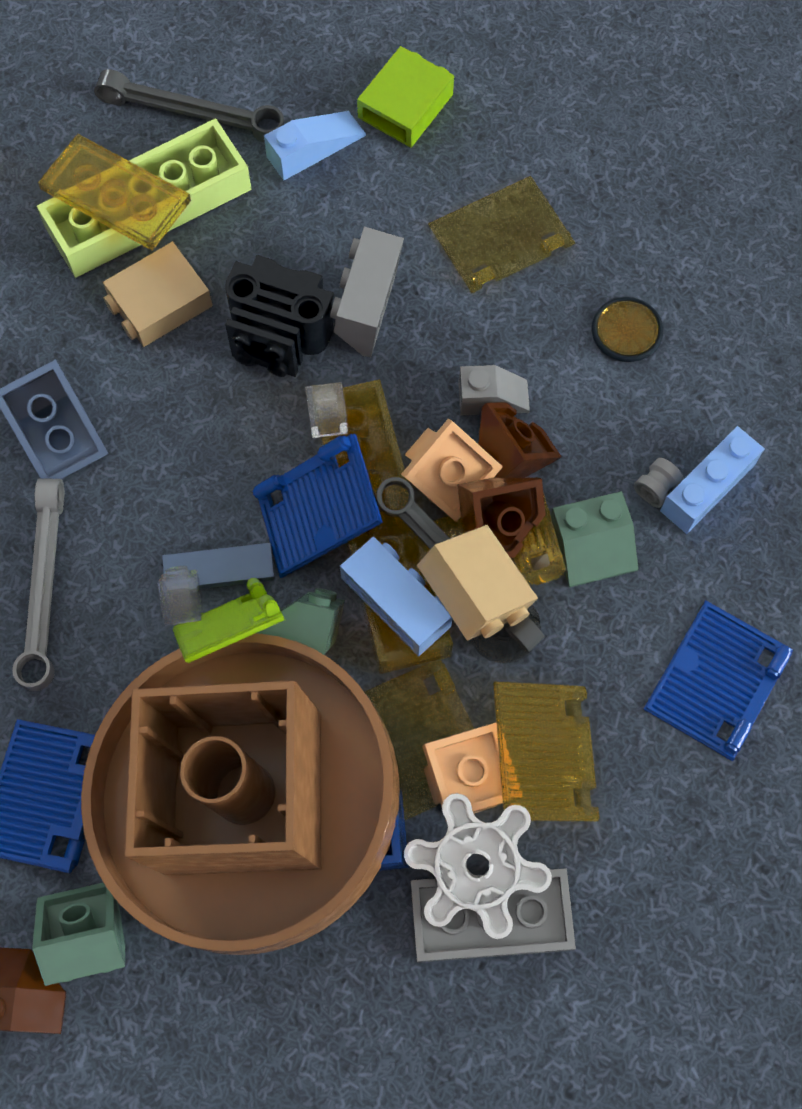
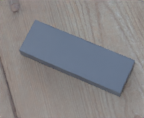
(226, 565)

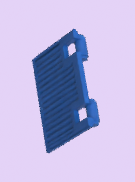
(319, 505)
(718, 680)
(42, 795)

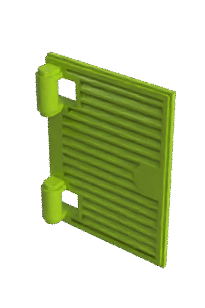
(228, 623)

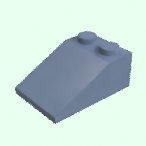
(51, 422)

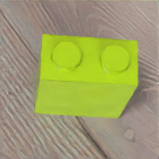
(405, 96)

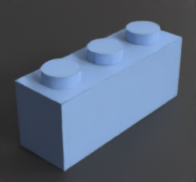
(712, 479)
(396, 595)

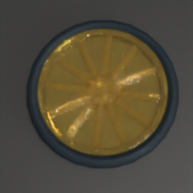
(627, 329)

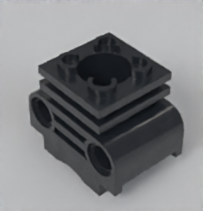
(276, 315)

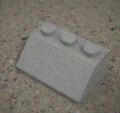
(366, 289)

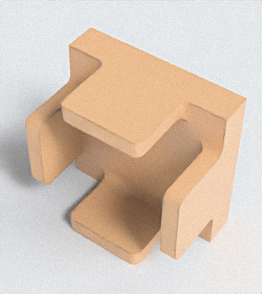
(443, 461)
(466, 766)

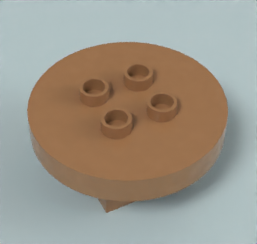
(240, 796)

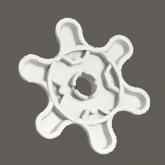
(484, 893)

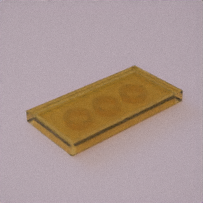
(114, 191)

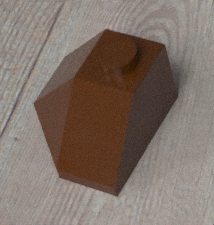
(513, 442)
(504, 505)
(24, 998)

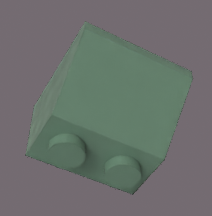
(595, 538)
(311, 620)
(78, 934)

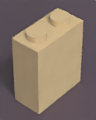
(156, 294)
(477, 583)

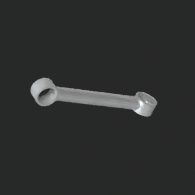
(48, 504)

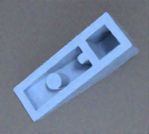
(309, 141)

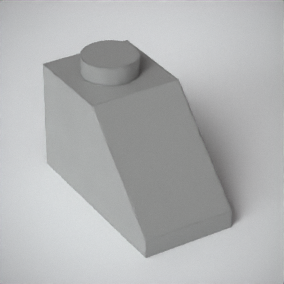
(490, 385)

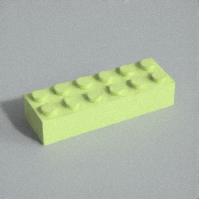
(196, 162)

